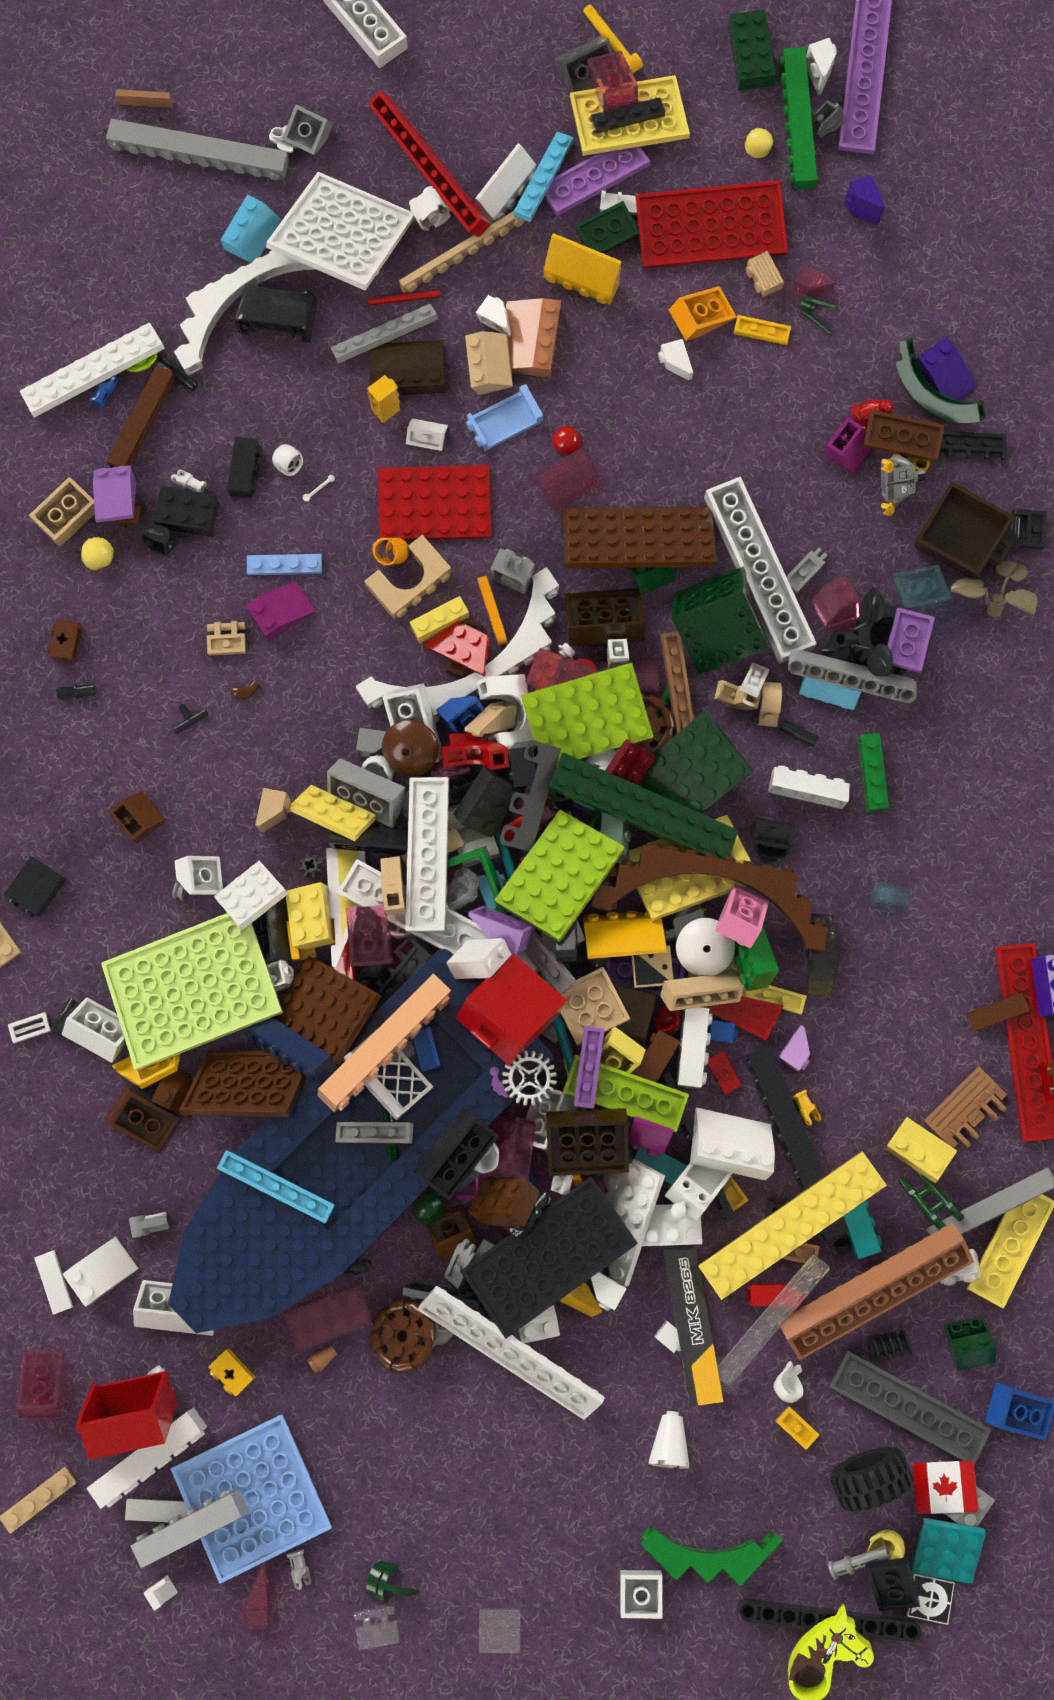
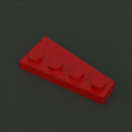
(749, 1014)

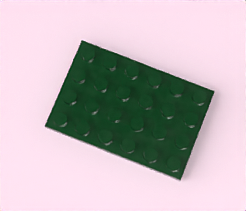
(696, 766)

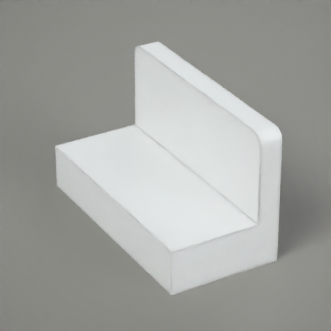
(426, 434)

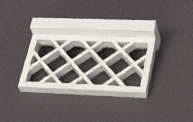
(385, 1097)

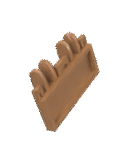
(964, 1106)

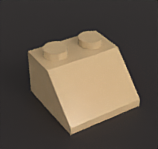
(272, 809)

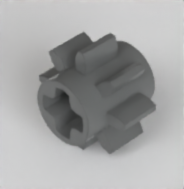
(311, 871)

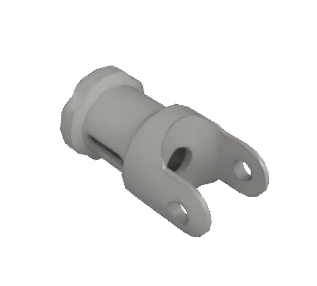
(299, 1568)

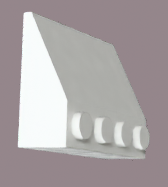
(732, 1144)

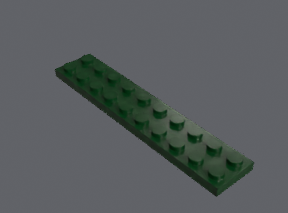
(642, 808)

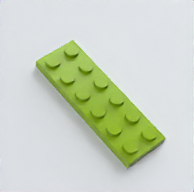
(638, 1095)

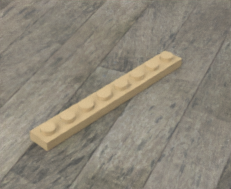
(457, 253)

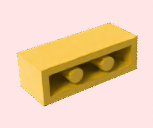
(384, 398)

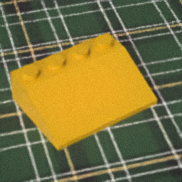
(582, 269)
(623, 934)

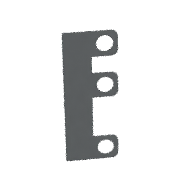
(535, 801)

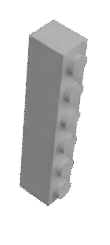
(190, 1527)

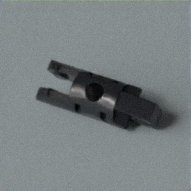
(541, 1206)

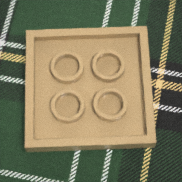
(593, 1004)

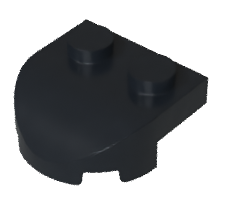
(772, 839)

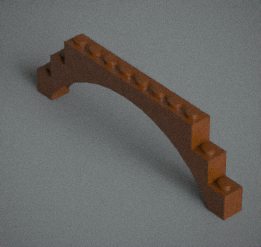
(772, 884)

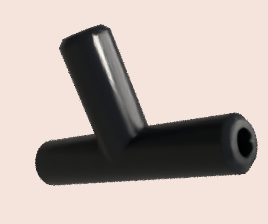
(189, 719)

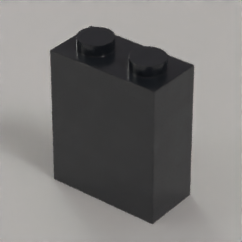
(34, 887)

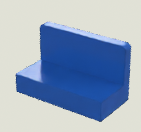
(427, 1050)

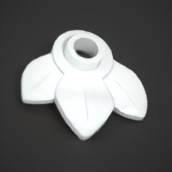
(276, 137)

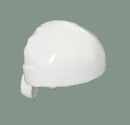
(788, 1384)

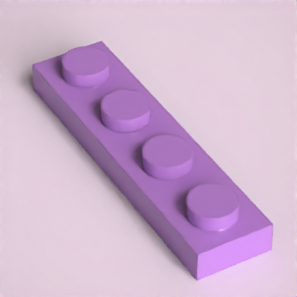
(588, 1067)

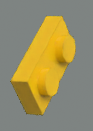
(797, 1427)

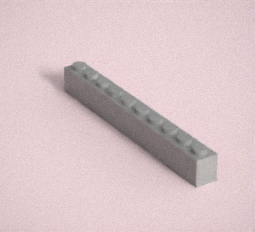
(197, 149)

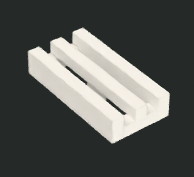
(45, 1022)

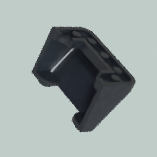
(276, 311)

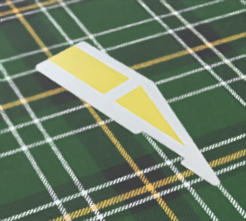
(338, 866)

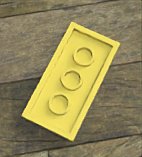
(332, 812)

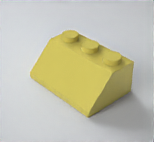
(921, 1150)

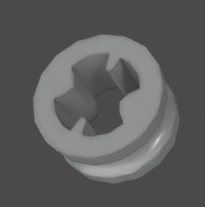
(178, 891)

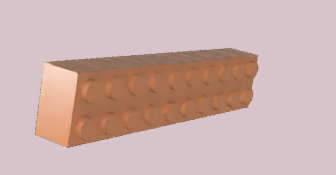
(876, 1291)

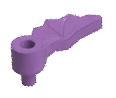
(496, 1083)

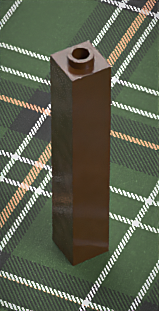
(142, 417)

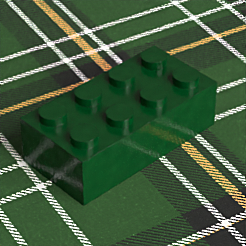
(751, 50)

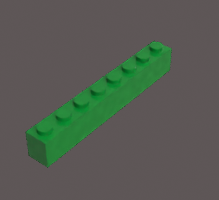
(798, 118)

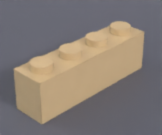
(701, 991)

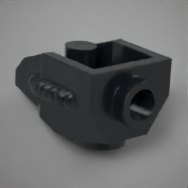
(158, 539)

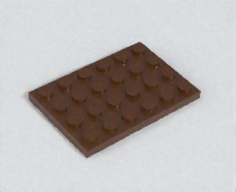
(326, 1007)
(243, 1086)

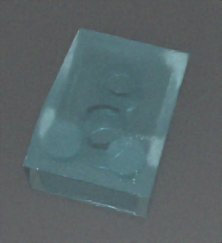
(922, 588)

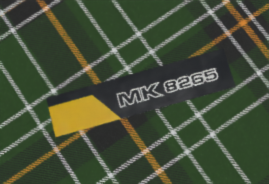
(693, 1325)

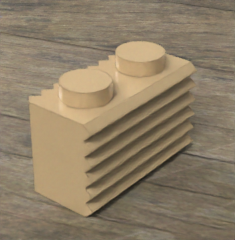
(764, 274)

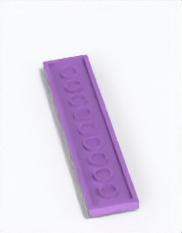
(865, 76)

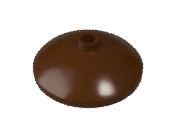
(418, 740)

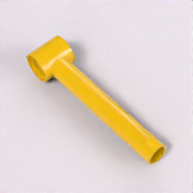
(634, 61)

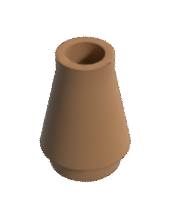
(321, 1359)

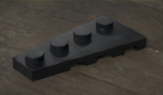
(420, 1291)

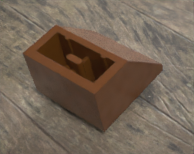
(137, 817)

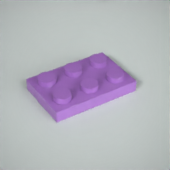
(910, 639)

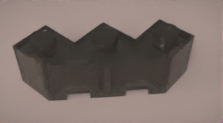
(821, 964)

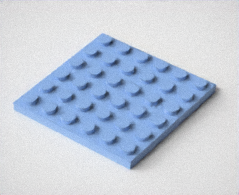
(275, 1489)

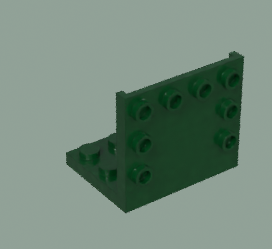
(718, 621)

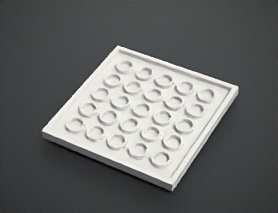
(340, 230)

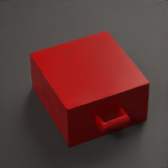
(510, 1009)
(127, 1415)

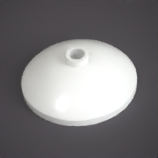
(691, 943)

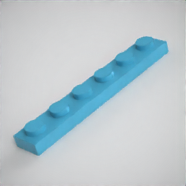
(543, 176)
(276, 1186)

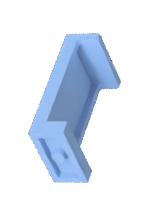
(505, 419)

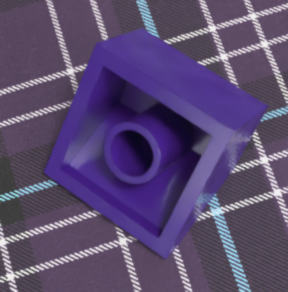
(864, 200)

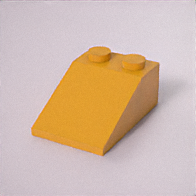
(701, 312)

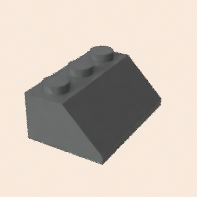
(574, 67)

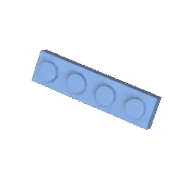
(284, 564)

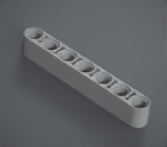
(851, 676)
(1001, 1202)

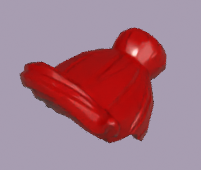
(861, 412)

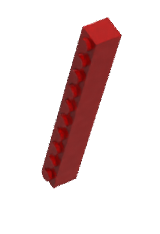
(429, 164)

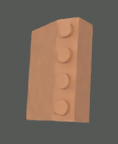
(533, 335)

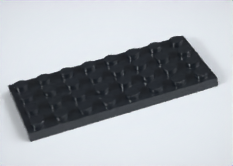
(550, 1261)

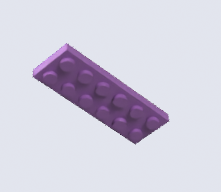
(593, 176)

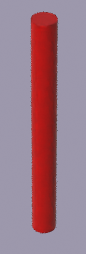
(403, 297)

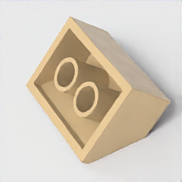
(488, 362)

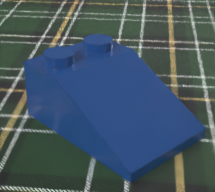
(1020, 1411)

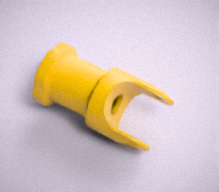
(806, 1107)

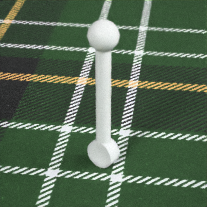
(306, 497)

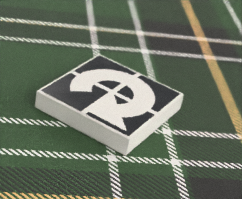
(934, 1597)

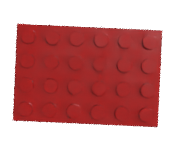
(434, 502)

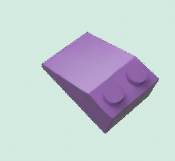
(114, 493)
(499, 925)

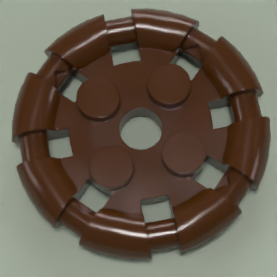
(666, 721)
(392, 1336)

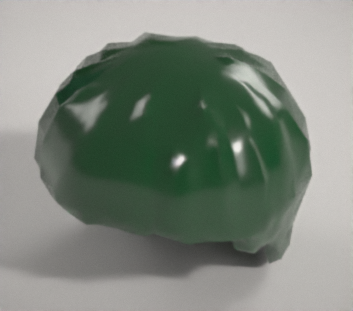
(428, 1207)

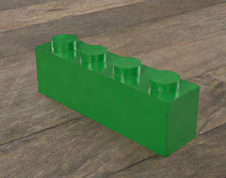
(872, 773)

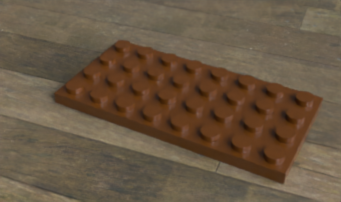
(638, 537)

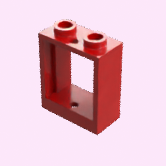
(763, 1293)

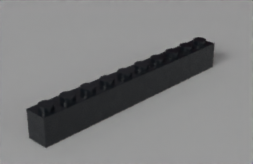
(789, 1127)

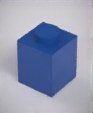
(722, 1032)

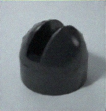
(842, 1246)

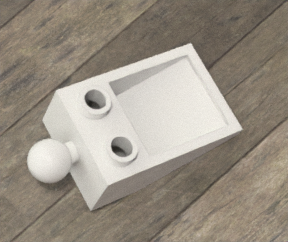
(695, 1190)

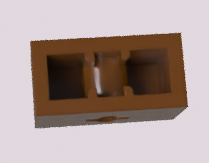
(69, 649)

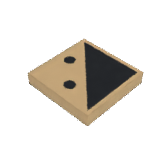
(652, 969)

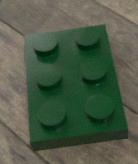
(607, 228)

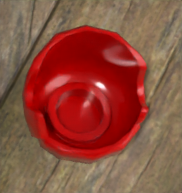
(566, 440)
(668, 1020)

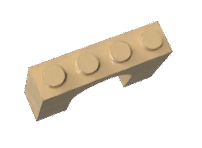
(397, 600)

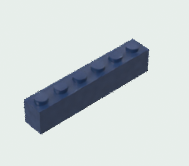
(292, 1049)

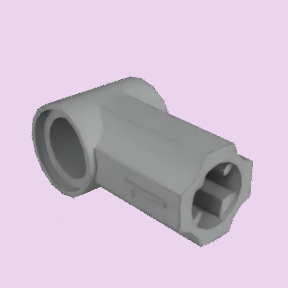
(145, 1224)

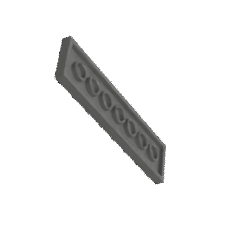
(909, 1408)

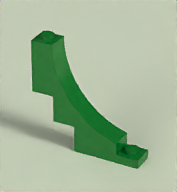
(736, 1561)

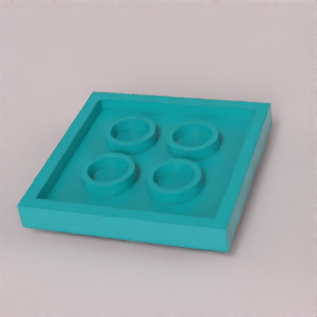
(948, 1550)

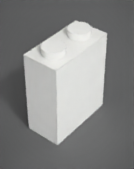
(479, 958)

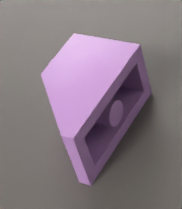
(796, 1050)

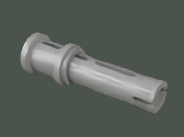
(851, 1564)

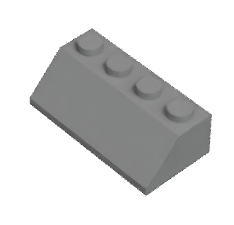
(366, 791)

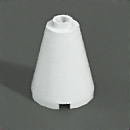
(670, 1443)

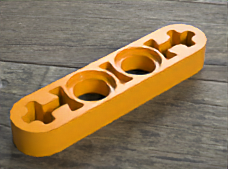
(492, 610)

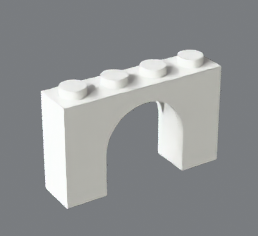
(510, 690)

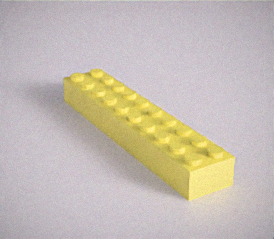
(792, 1225)

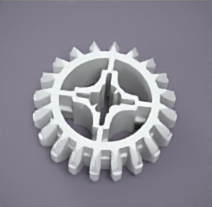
(542, 1065)

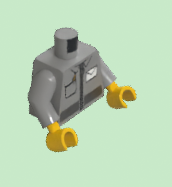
(898, 481)

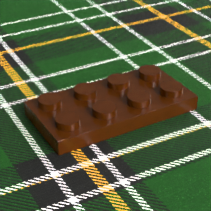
(903, 436)

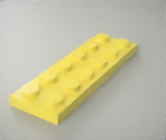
(1010, 1250)

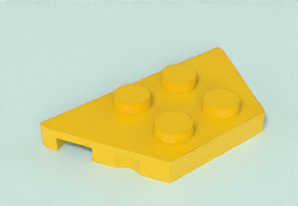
(147, 1075)

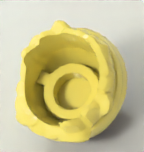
(891, 1540)

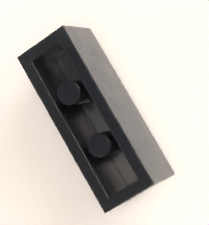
(244, 467)

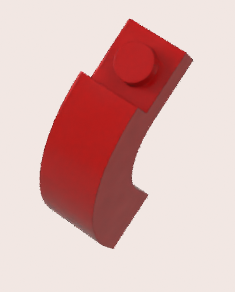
(476, 752)

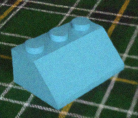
(250, 229)
(829, 693)

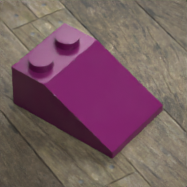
(280, 609)
(648, 1136)

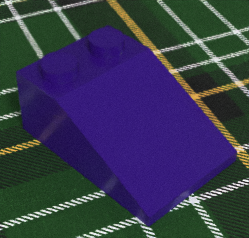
(946, 370)

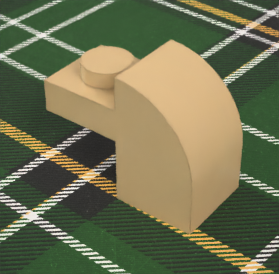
(734, 698)
(770, 704)

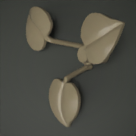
(1021, 598)

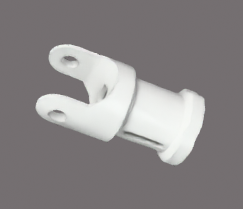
(187, 481)

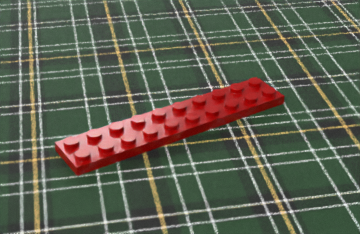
(1027, 1044)

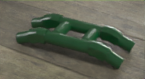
(931, 1212)

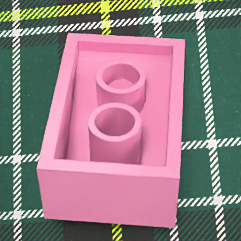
(742, 916)

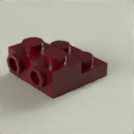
(631, 762)

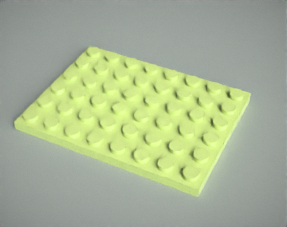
(190, 989)

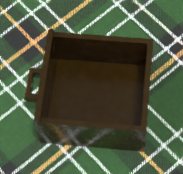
(965, 532)

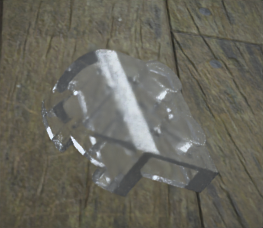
(462, 889)

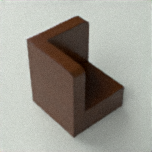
(133, 521)

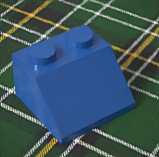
(459, 712)

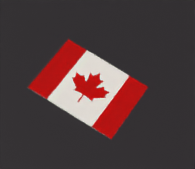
(945, 1487)

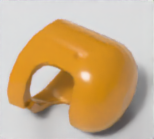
(400, 551)

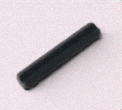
(179, 375)

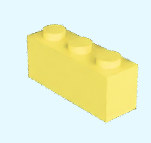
(439, 619)

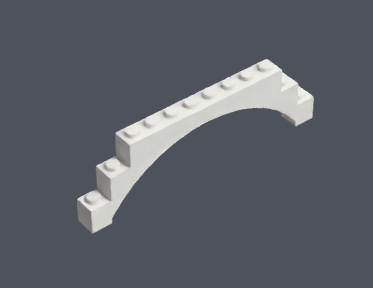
(216, 298)
(518, 652)

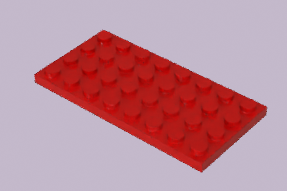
(711, 224)

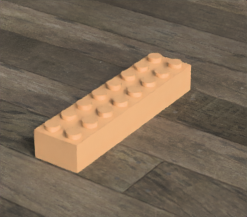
(383, 1043)

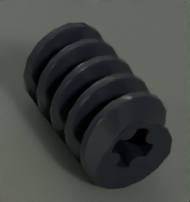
(887, 1344)

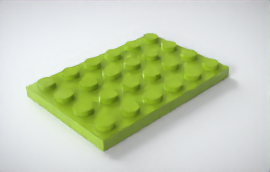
(589, 713)
(559, 875)

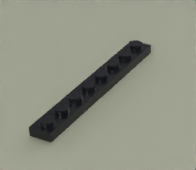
(725, 1209)

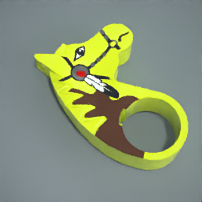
(821, 1646)

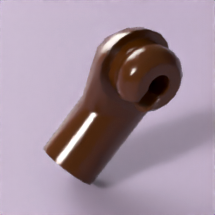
(245, 692)

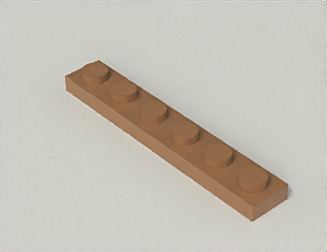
(677, 680)

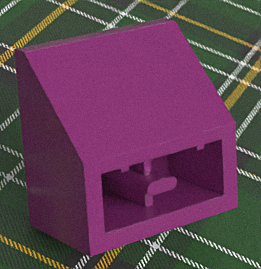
(847, 446)

